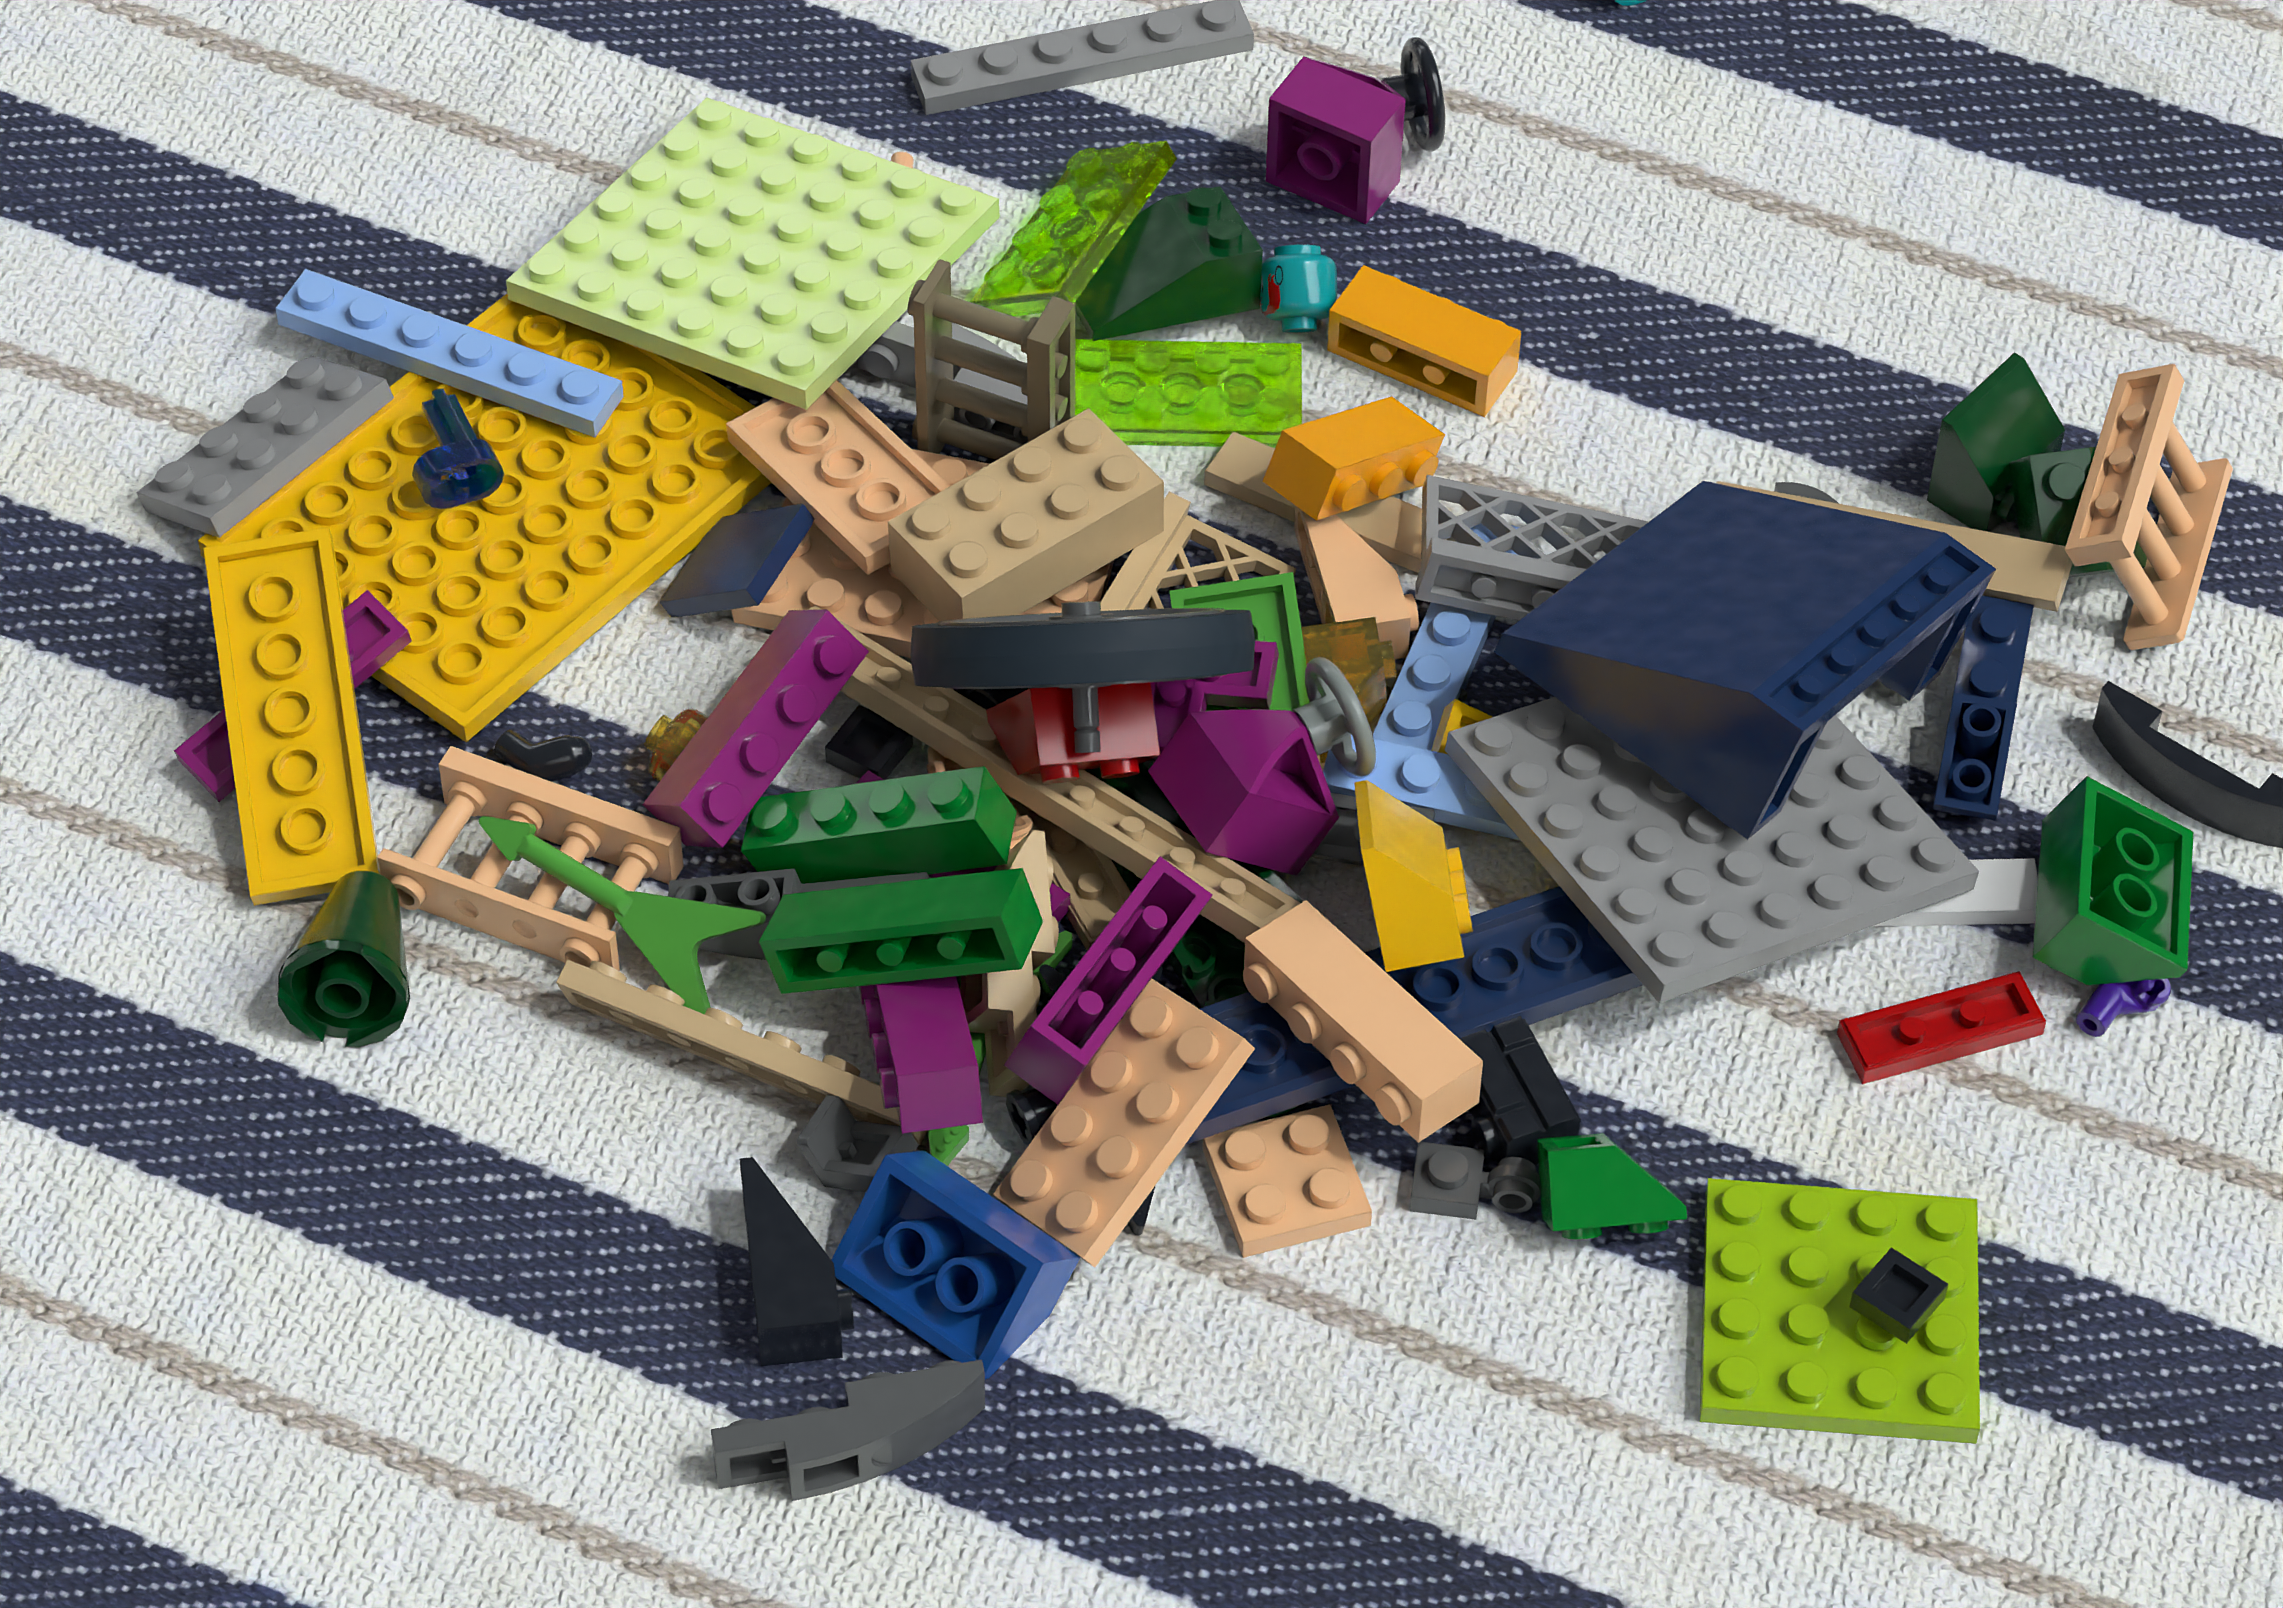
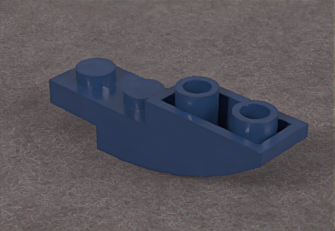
(1983, 709)

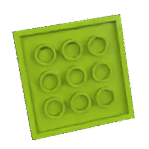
(1780, 1322)

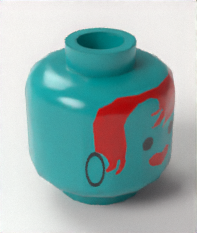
(1298, 287)

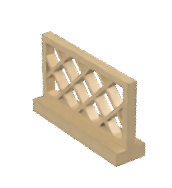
(1150, 563)

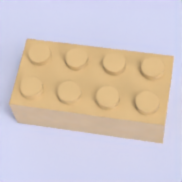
(1028, 523)

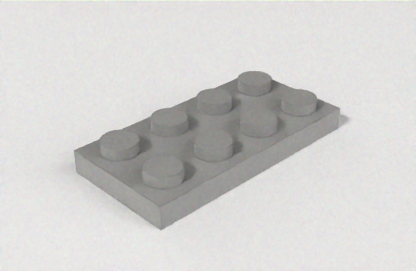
(264, 445)

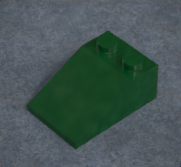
(1174, 267)

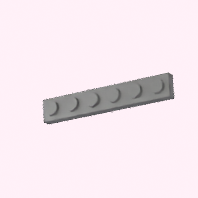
(1081, 55)

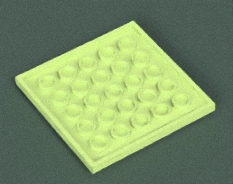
(753, 251)

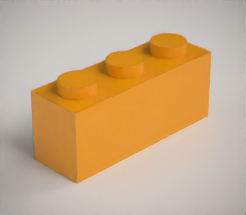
(1423, 340)
(1353, 458)

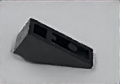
(791, 1278)

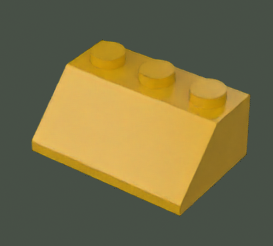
(1411, 881)

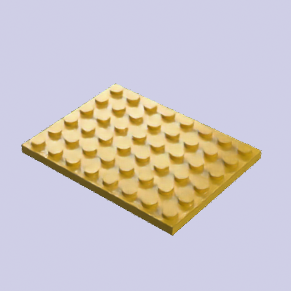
(551, 554)

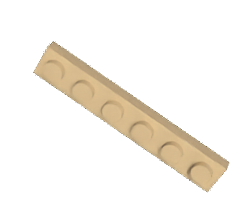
(721, 1040)

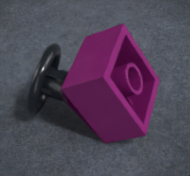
(1341, 131)

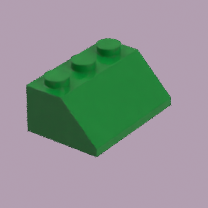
(2112, 889)

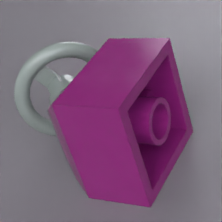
(1254, 776)

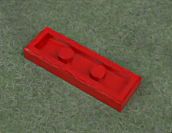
(1941, 1027)

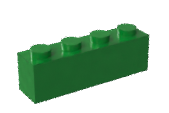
(883, 827)
(902, 931)

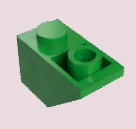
(1597, 1185)

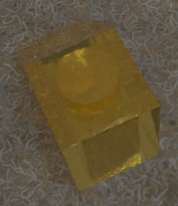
(1358, 655)

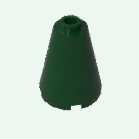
(349, 965)

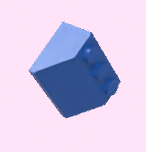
(951, 1261)

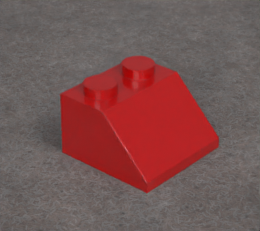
(1040, 730)

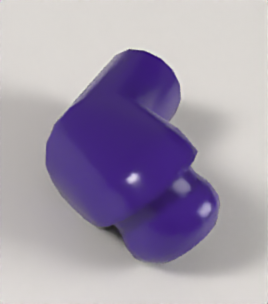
(2120, 999)

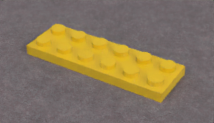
(291, 714)

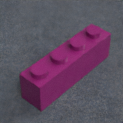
(756, 727)
(1107, 980)
(923, 1053)

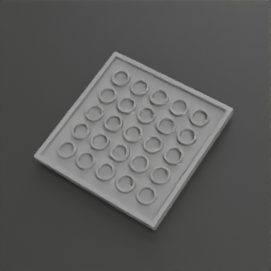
(1679, 886)

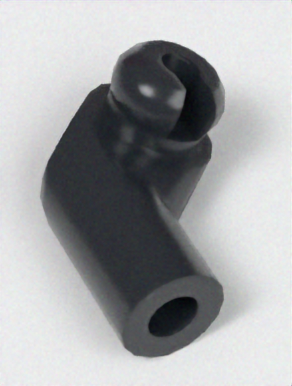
(547, 759)

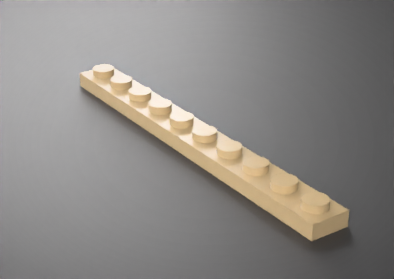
(1082, 807)

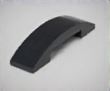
(2181, 776)

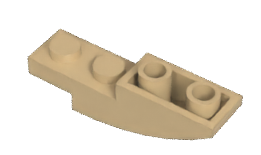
(1007, 1001)

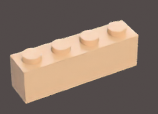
(1362, 1021)

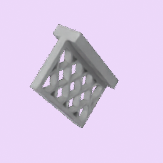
(1483, 574)

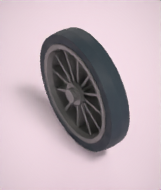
(1082, 652)

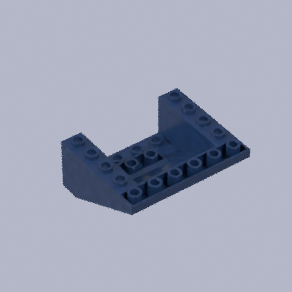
(1741, 631)

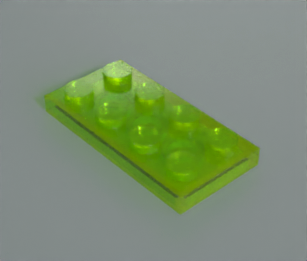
(1074, 227)
(1190, 389)

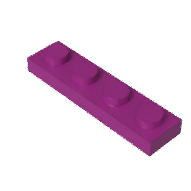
(372, 641)

